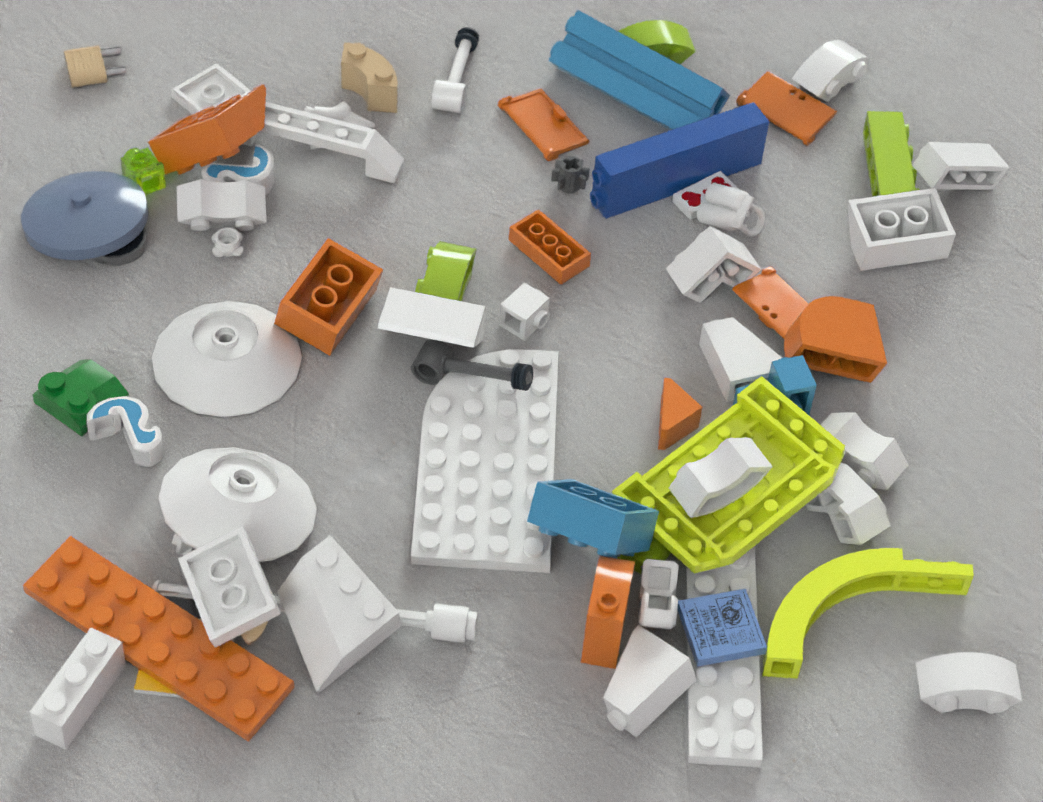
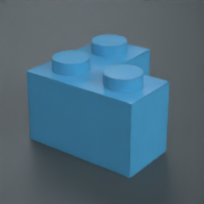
(792, 379)

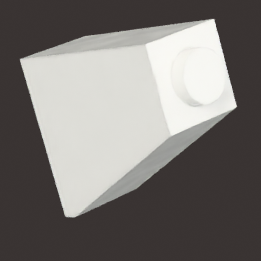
(734, 355)
(646, 681)

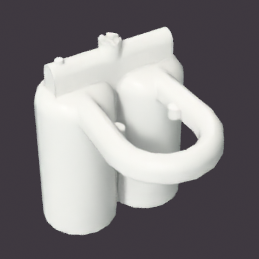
(728, 208)

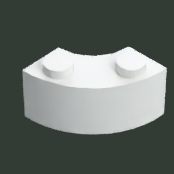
(831, 69)
(221, 205)
(867, 453)
(720, 477)
(969, 682)

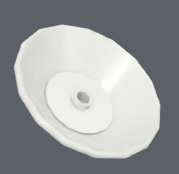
(226, 359)
(233, 489)

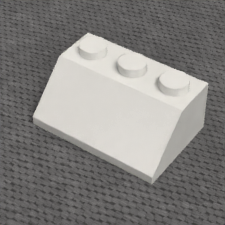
(899, 229)

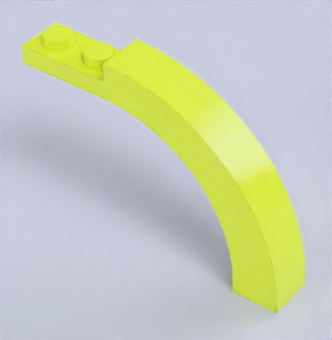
(842, 579)

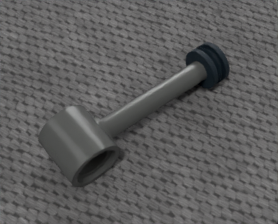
(437, 359)

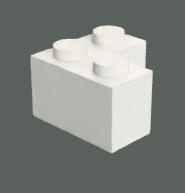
(711, 261)

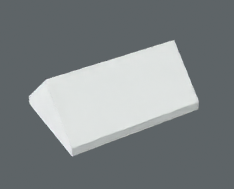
(433, 317)

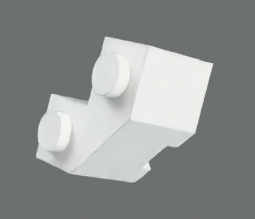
(852, 507)

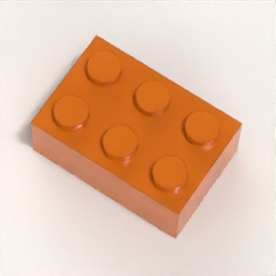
(328, 296)

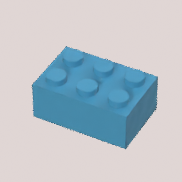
(592, 517)

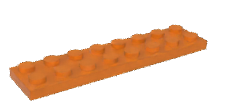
(160, 638)

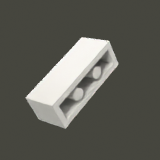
(960, 166)
(77, 688)

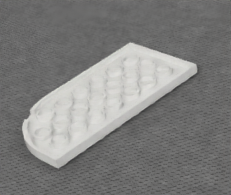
(482, 465)

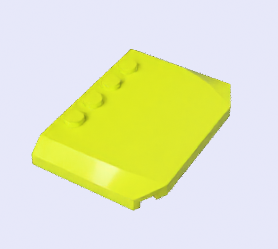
(803, 466)

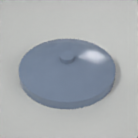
(84, 215)

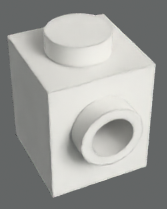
(524, 311)

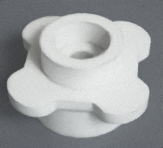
(227, 243)

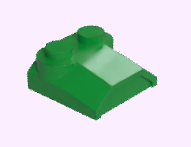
(75, 391)

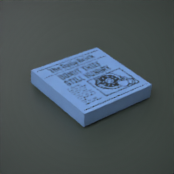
(721, 627)

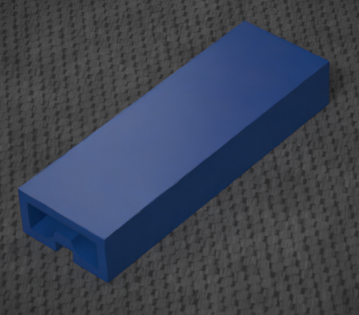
(678, 159)

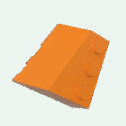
(211, 132)

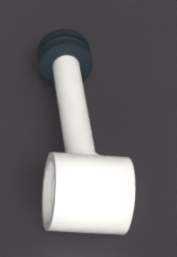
(451, 94)

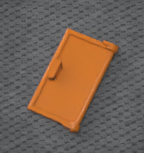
(796, 113)
(541, 122)
(775, 296)

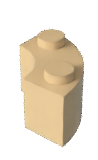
(369, 76)

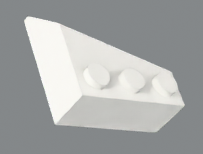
(334, 612)

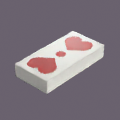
(692, 197)

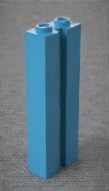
(635, 74)

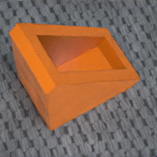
(678, 414)

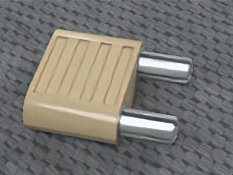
(87, 67)

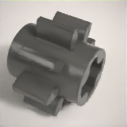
(570, 174)

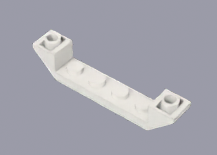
(381, 158)

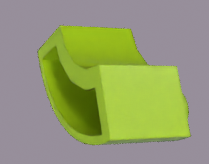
(663, 37)
(447, 271)

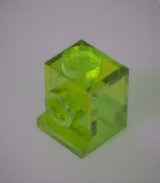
(140, 164)

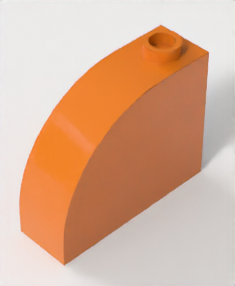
(838, 338)
(607, 611)

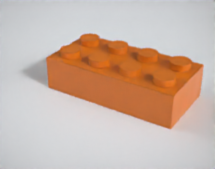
(549, 246)

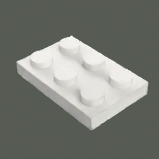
(228, 586)

